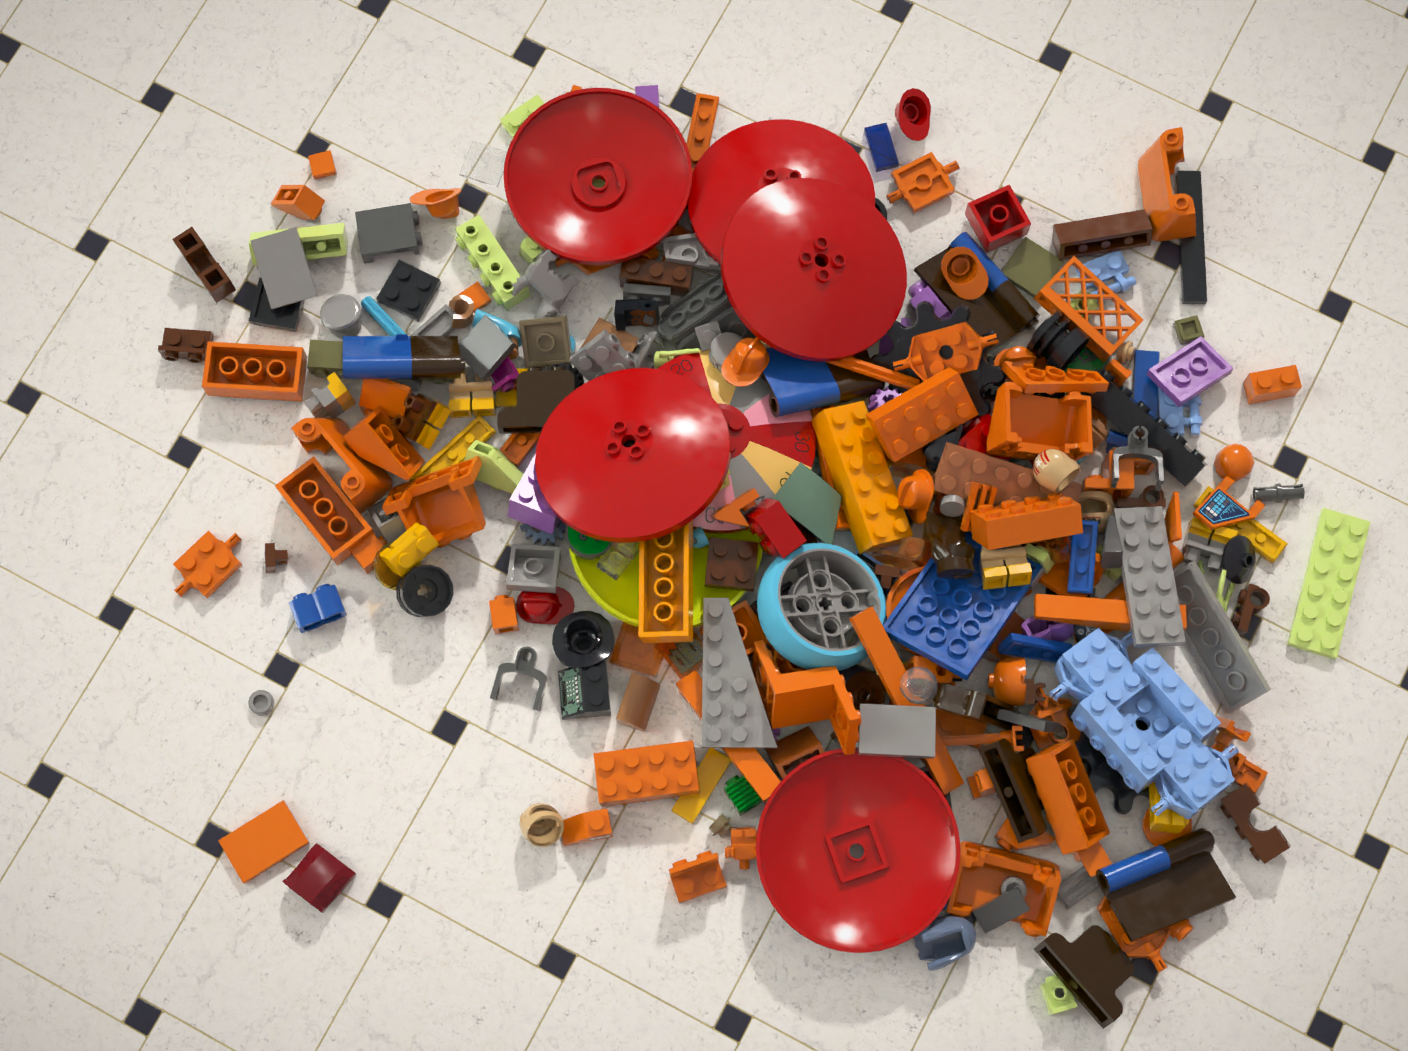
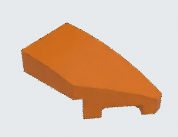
(1246, 772)

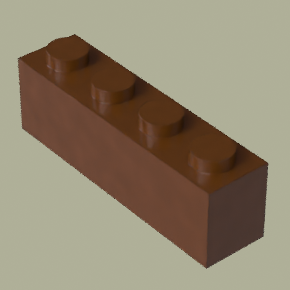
(1102, 234)

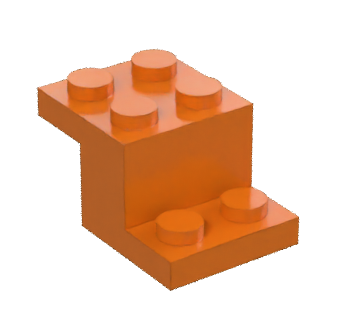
(1127, 469)

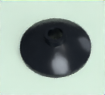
(1238, 559)

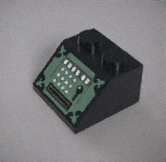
(584, 692)

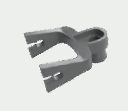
(1137, 449)
(523, 667)

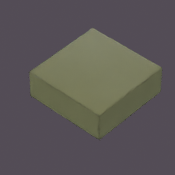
(1188, 329)

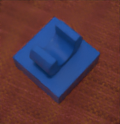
(1115, 439)

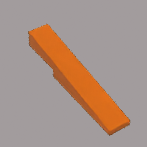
(1087, 611)
(746, 760)

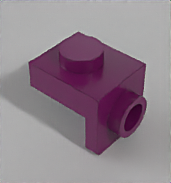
(505, 376)

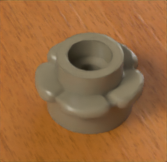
(720, 825)

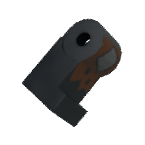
(636, 313)

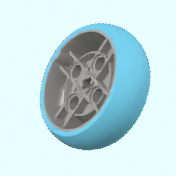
(840, 579)

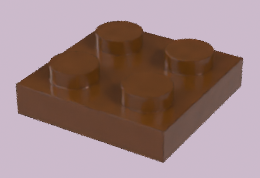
(731, 564)

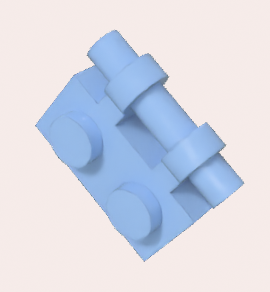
(1110, 267)
(1174, 415)

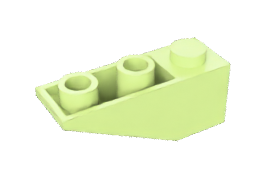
(495, 468)

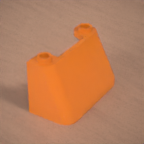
(1168, 213)
(1031, 423)
(365, 481)
(984, 870)

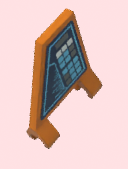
(1223, 510)

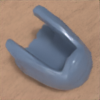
(945, 941)

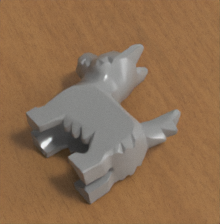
(547, 284)

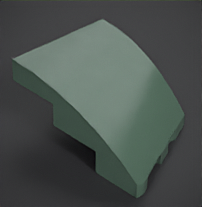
(811, 503)

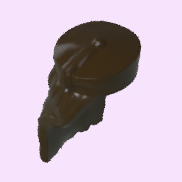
(949, 547)

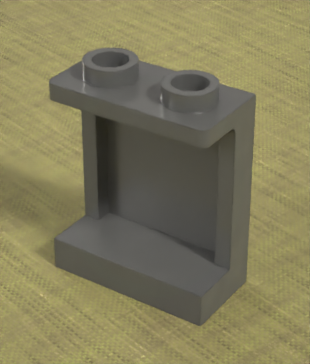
(388, 231)

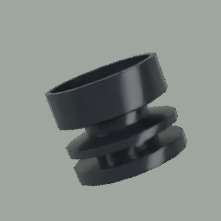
(1057, 342)
(438, 587)

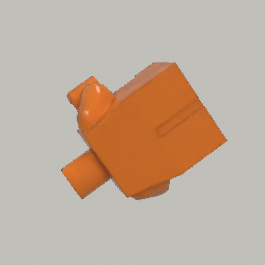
(742, 845)

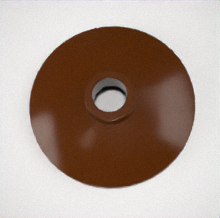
(865, 684)

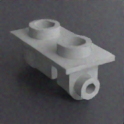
(647, 346)

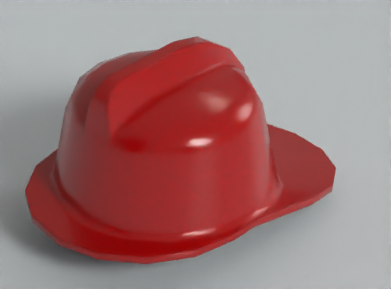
(914, 114)
(544, 607)

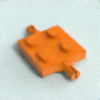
(922, 182)
(207, 564)

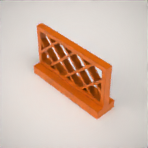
(1055, 302)

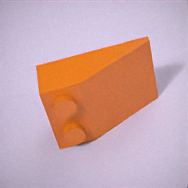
(383, 445)

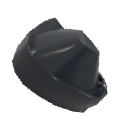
(934, 449)

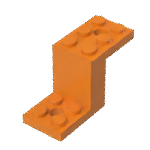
(806, 697)

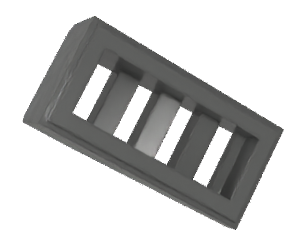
(1112, 546)

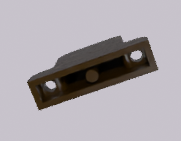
(537, 397)
(972, 705)
(1015, 788)
(1090, 969)

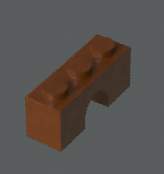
(204, 264)
(657, 273)
(1265, 843)

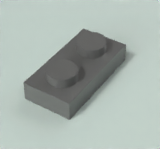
(658, 293)

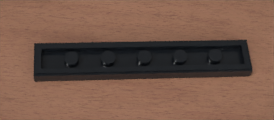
(1193, 248)

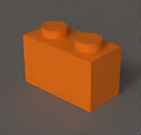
(1272, 384)

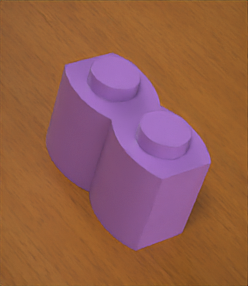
(1047, 629)

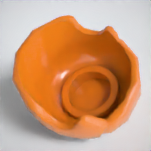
(1234, 461)

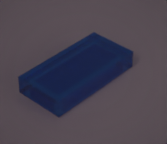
(881, 147)

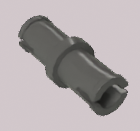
(1278, 493)

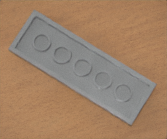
(1149, 578)
(1217, 643)

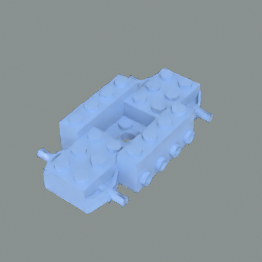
(1120, 693)

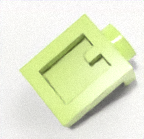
(1039, 555)

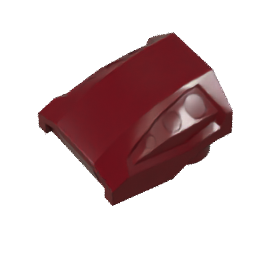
(319, 878)

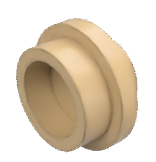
(1126, 352)

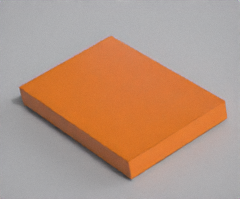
(263, 841)

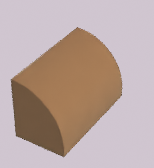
(638, 702)

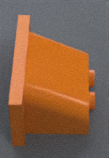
(441, 502)

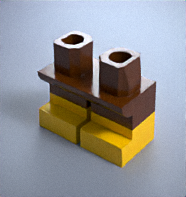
(417, 421)

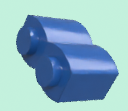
(317, 608)

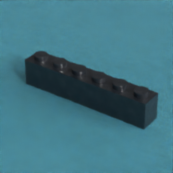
(1128, 413)

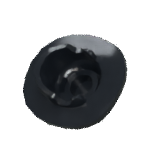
(583, 639)

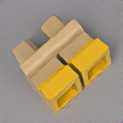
(461, 398)
(1003, 566)

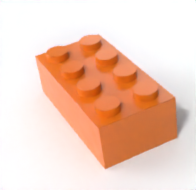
(254, 371)
(922, 414)
(324, 509)
(1026, 521)
(646, 773)
(1067, 797)

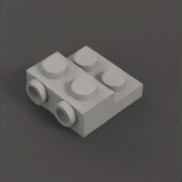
(602, 356)
(533, 568)

